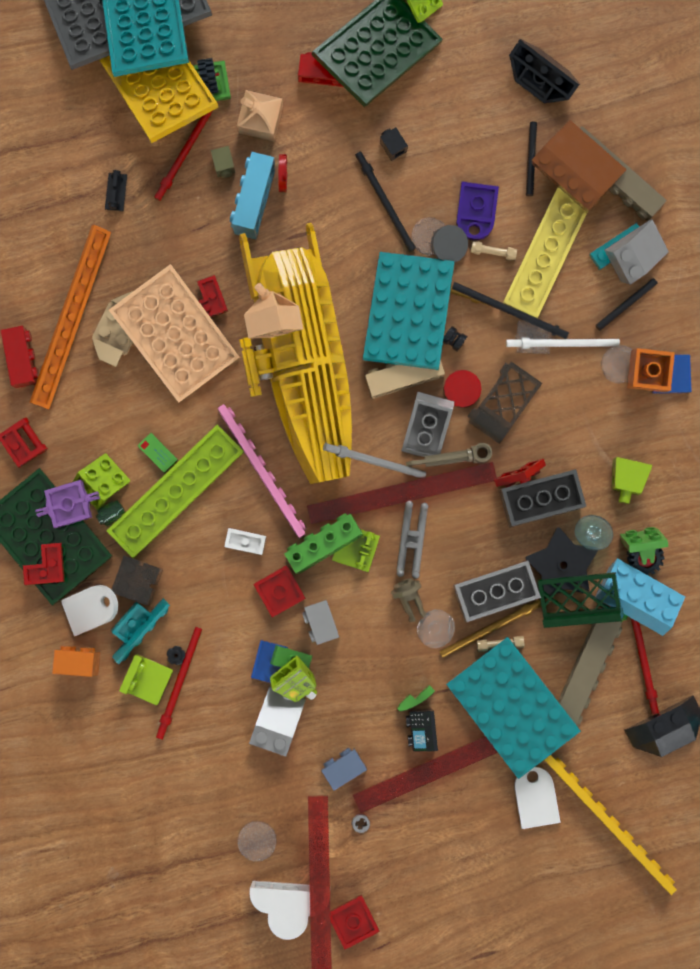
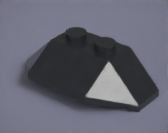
(541, 74)
(667, 729)

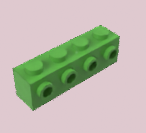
(323, 544)

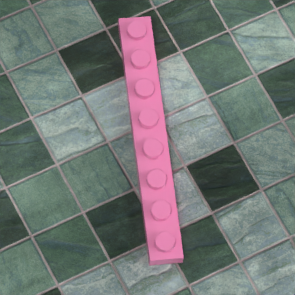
(267, 478)

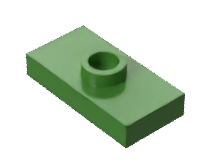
(283, 655)

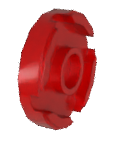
(282, 173)
(462, 388)

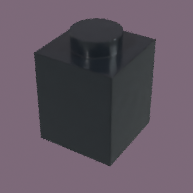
(393, 143)

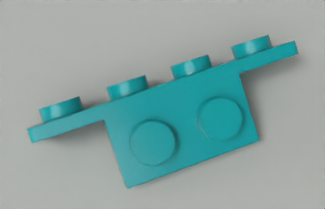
(135, 625)

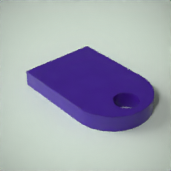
(477, 209)

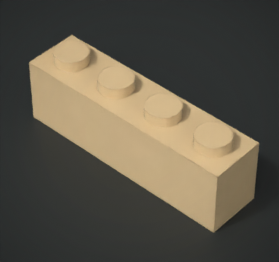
(398, 378)

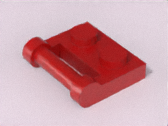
(16, 445)

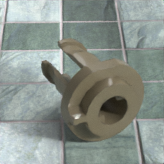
(407, 591)

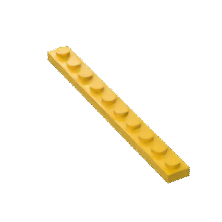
(612, 824)

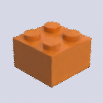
(651, 370)
(74, 662)

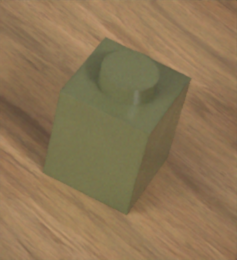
(223, 162)

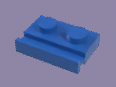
(262, 668)

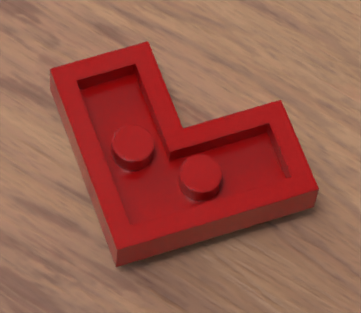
(212, 297)
(523, 474)
(51, 568)

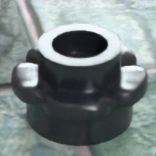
(176, 660)

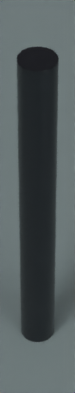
(531, 154)
(626, 304)

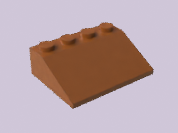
(578, 166)

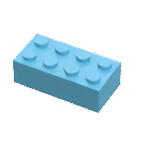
(253, 195)
(643, 597)

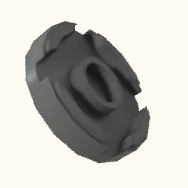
(449, 243)

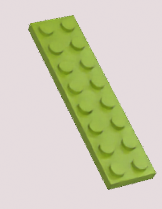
(175, 491)

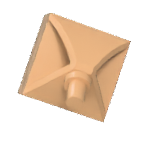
(259, 115)
(272, 315)

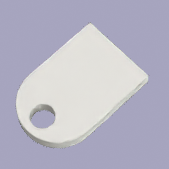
(87, 608)
(536, 800)

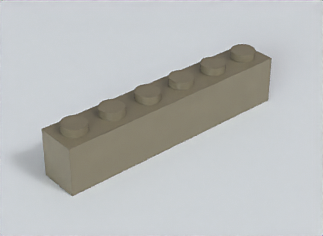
(633, 189)
(587, 668)

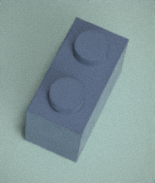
(343, 768)

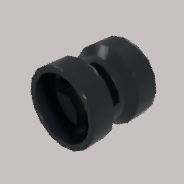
(450, 337)

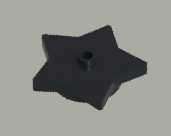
(561, 549)

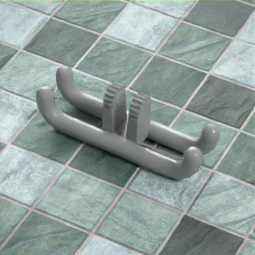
(412, 539)

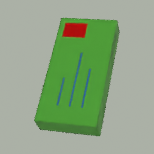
(157, 452)

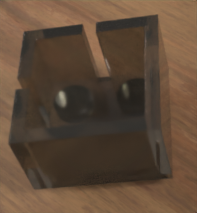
(134, 580)

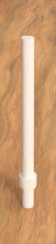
(526, 343)

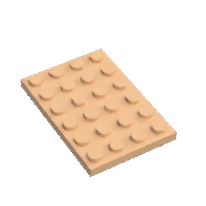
(174, 333)

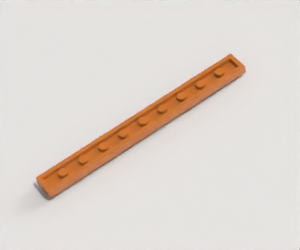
(70, 317)

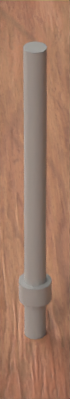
(343, 451)

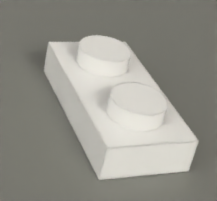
(245, 541)

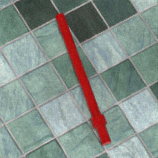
(166, 182)
(650, 693)
(166, 719)

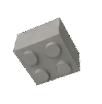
(321, 622)

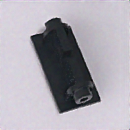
(116, 191)

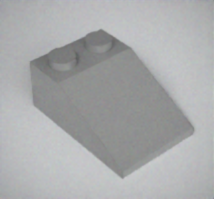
(637, 252)
(427, 425)
(276, 723)

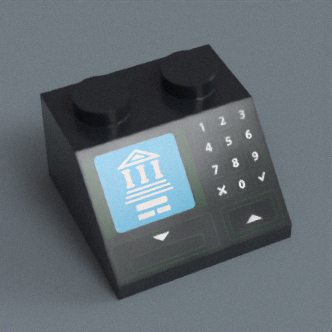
(423, 730)

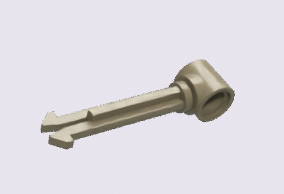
(455, 457)

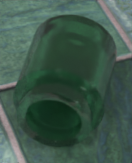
(110, 512)

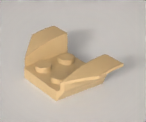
(110, 338)

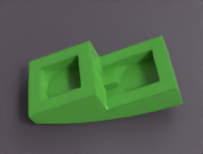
(410, 701)

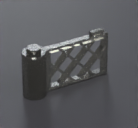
(492, 423)

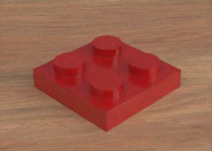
(279, 591)
(353, 922)

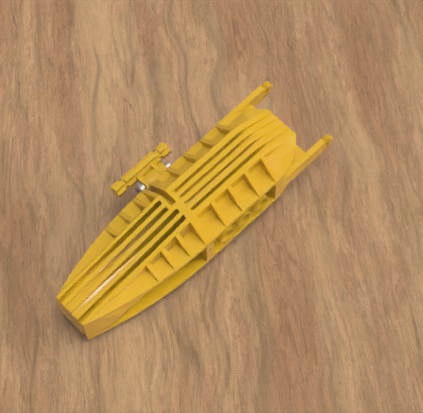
(303, 365)

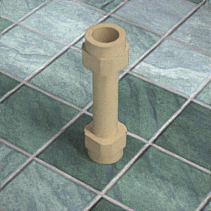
(509, 253)
(484, 645)

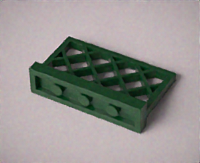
(585, 616)

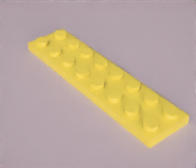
(546, 255)

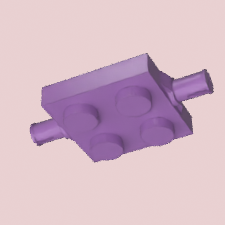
(68, 504)

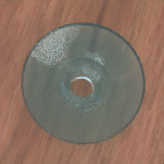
(597, 526)

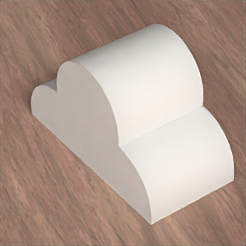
(285, 904)

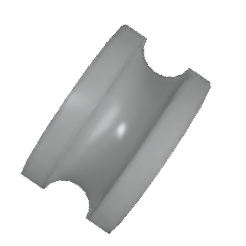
(364, 828)

